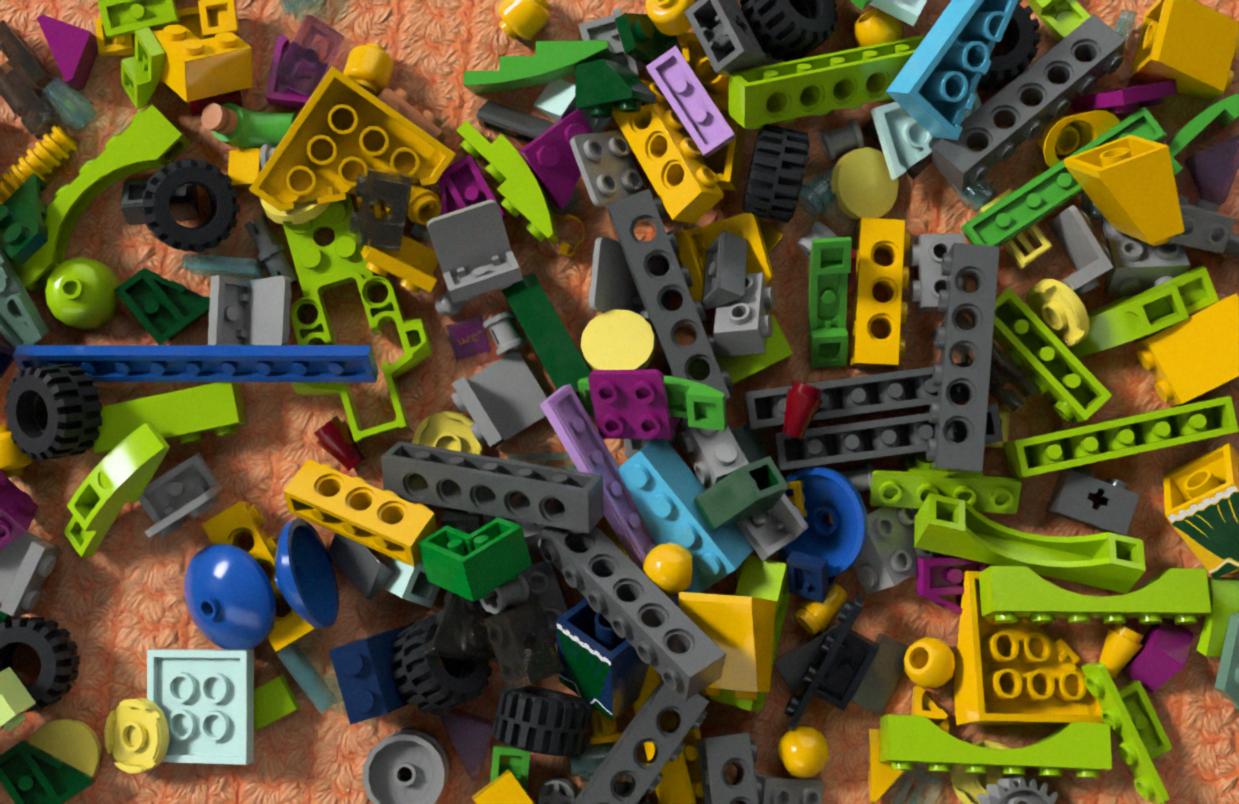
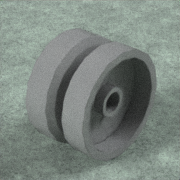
(410, 749)

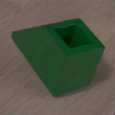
(609, 87)
(742, 494)

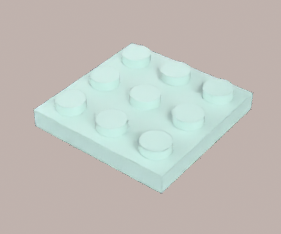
(205, 702)

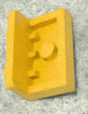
(412, 264)

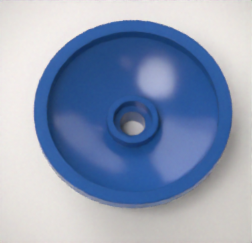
(828, 494)
(306, 574)
(229, 597)

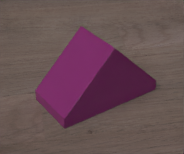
(72, 48)
(1161, 656)

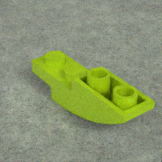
(520, 189)
(1147, 311)
(111, 484)

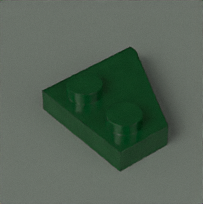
(642, 38)
(23, 221)
(162, 305)
(39, 777)

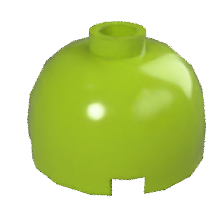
(82, 293)

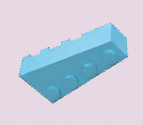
(948, 63)
(665, 498)

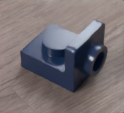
(809, 576)

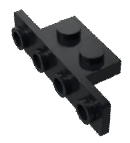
(839, 669)

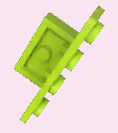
(917, 480)
(1134, 727)

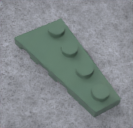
(18, 315)

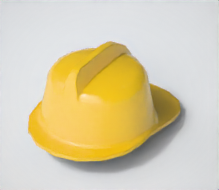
(1070, 133)

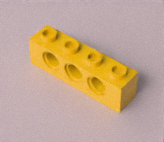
(670, 159)
(891, 237)
(339, 503)
(227, 529)

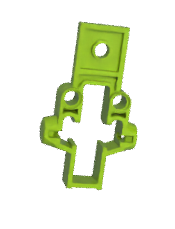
(339, 265)

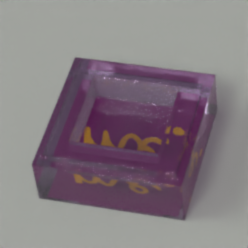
(469, 338)

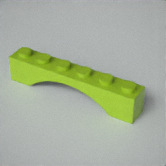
(143, 146)
(1093, 560)
(1020, 592)
(918, 740)

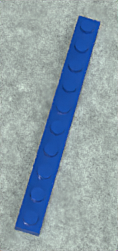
(209, 362)

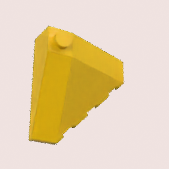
(337, 138)
(1015, 672)

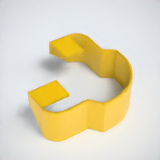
(564, 247)

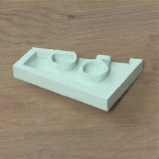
(903, 138)

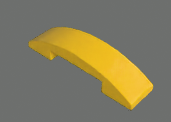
(202, 20)

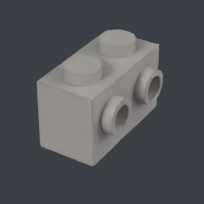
(927, 259)
(745, 324)
(711, 452)

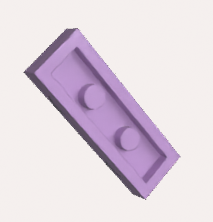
(691, 102)

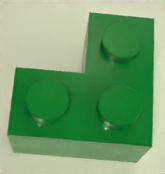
(475, 561)

